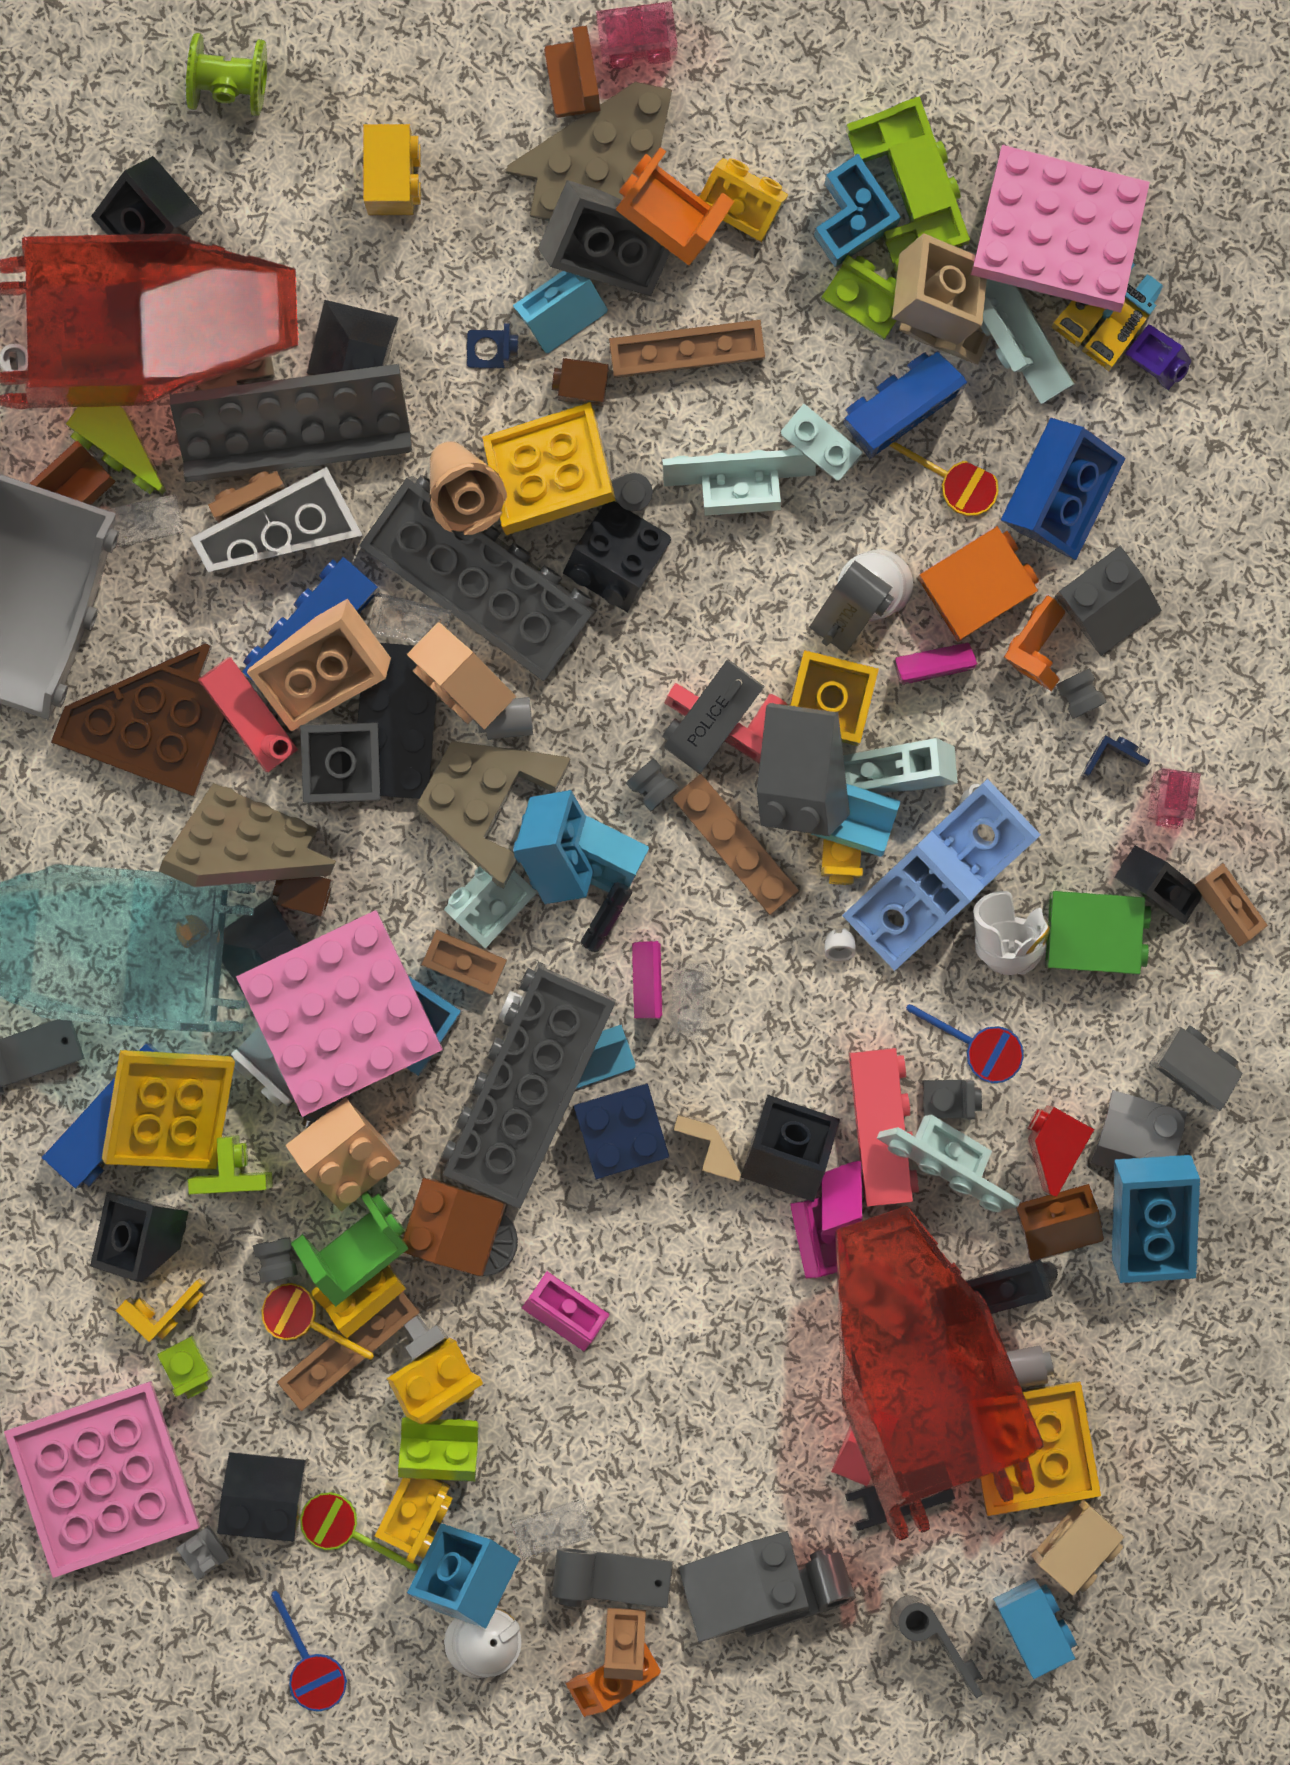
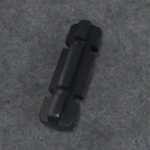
(606, 917)

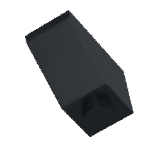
(1159, 884)

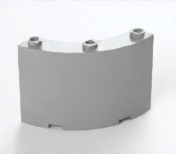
(48, 586)

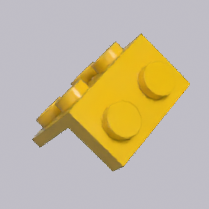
(412, 1514)

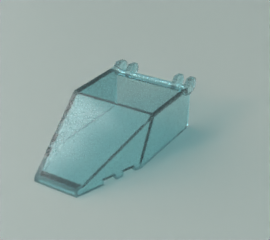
(116, 947)

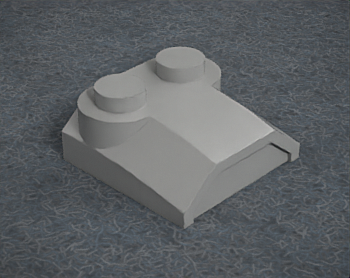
(1138, 1130)

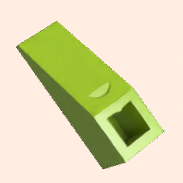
(116, 436)

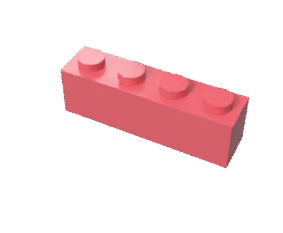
(880, 1108)

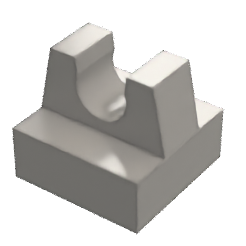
(423, 1337)
(203, 1552)

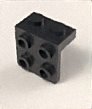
(616, 555)

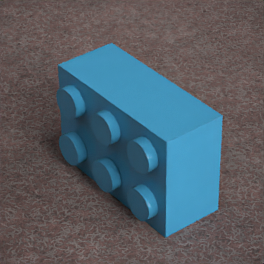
(1155, 1218)

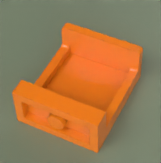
(669, 209)
(979, 583)

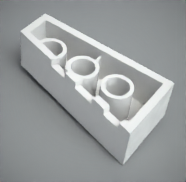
(285, 522)

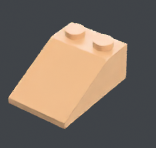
(321, 666)

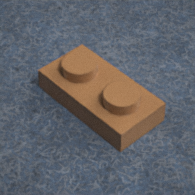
(234, 501)
(1231, 905)
(464, 962)
(624, 1644)

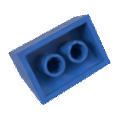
(903, 402)
(1063, 487)

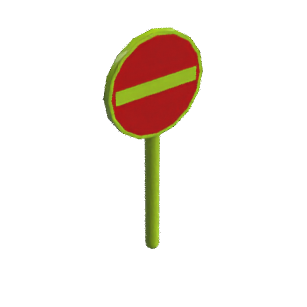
(331, 1522)

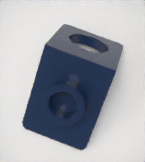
(506, 348)
(1121, 746)

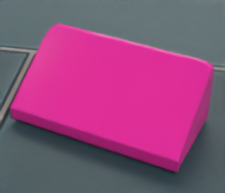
(935, 663)
(647, 979)
(841, 1197)
(816, 1250)
(565, 1311)

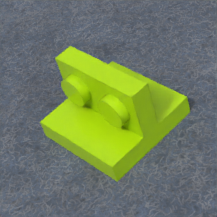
(231, 1157)

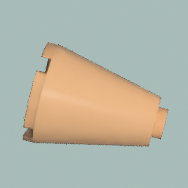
(464, 490)

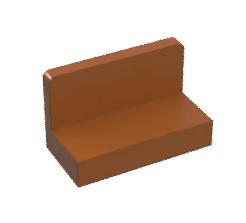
(572, 75)
(75, 476)
(1060, 1222)

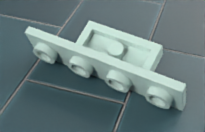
(1022, 341)
(738, 480)
(952, 1156)

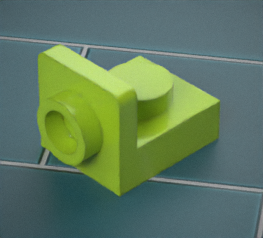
(185, 1368)

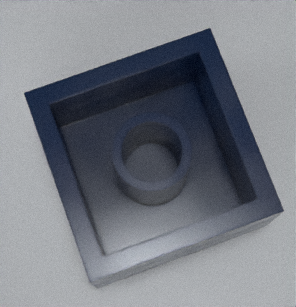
(621, 1131)

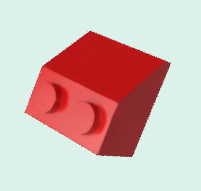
(1056, 1146)

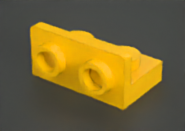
(754, 198)
(362, 1303)
(434, 1382)

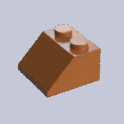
(453, 1226)

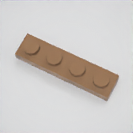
(687, 348)
(735, 844)
(333, 1361)

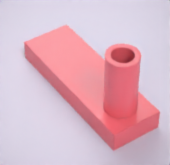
(248, 714)
(741, 738)

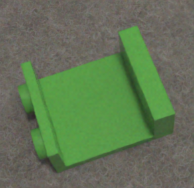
(1097, 932)
(356, 1253)

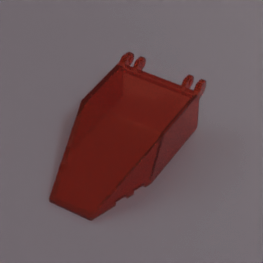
(141, 317)
(924, 1371)

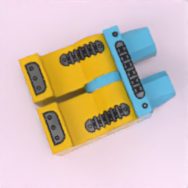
(1117, 329)

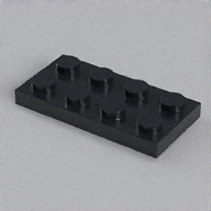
(406, 725)

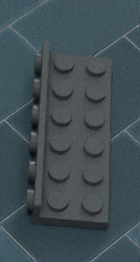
(291, 423)
(480, 580)
(526, 1085)

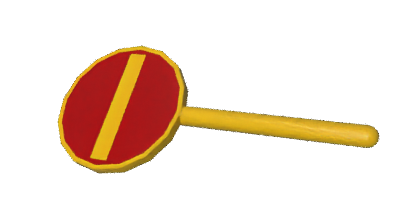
(964, 486)
(291, 1312)

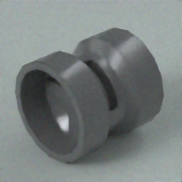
(1081, 693)
(652, 784)
(275, 1260)

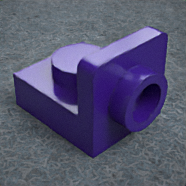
(1159, 356)

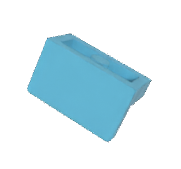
(560, 309)
(868, 822)
(610, 854)
(609, 1057)

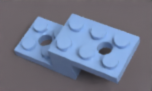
(941, 874)

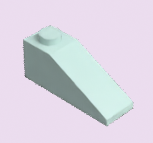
(903, 767)

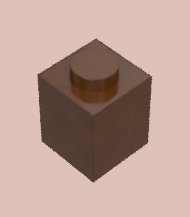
(581, 382)
(304, 894)

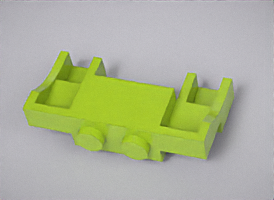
(919, 172)

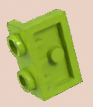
(863, 295)
(438, 1449)

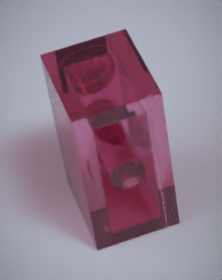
(637, 34)
(1173, 797)

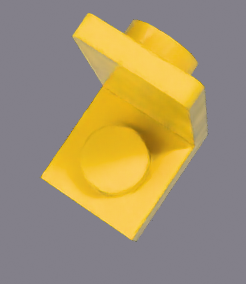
(840, 863)
(140, 1313)

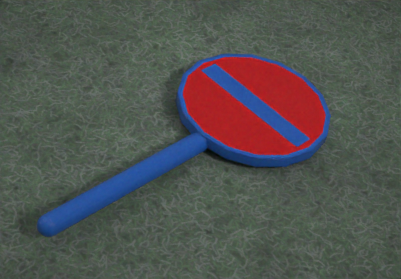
(992, 1053)
(316, 1679)

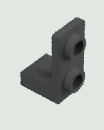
(951, 1098)

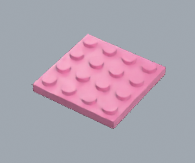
(1060, 228)
(339, 1013)
(102, 1479)

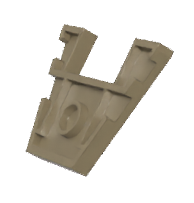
(471, 791)

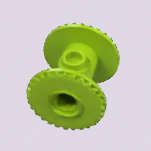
(224, 77)

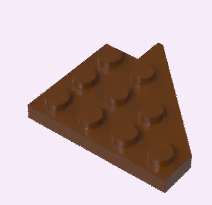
(150, 723)

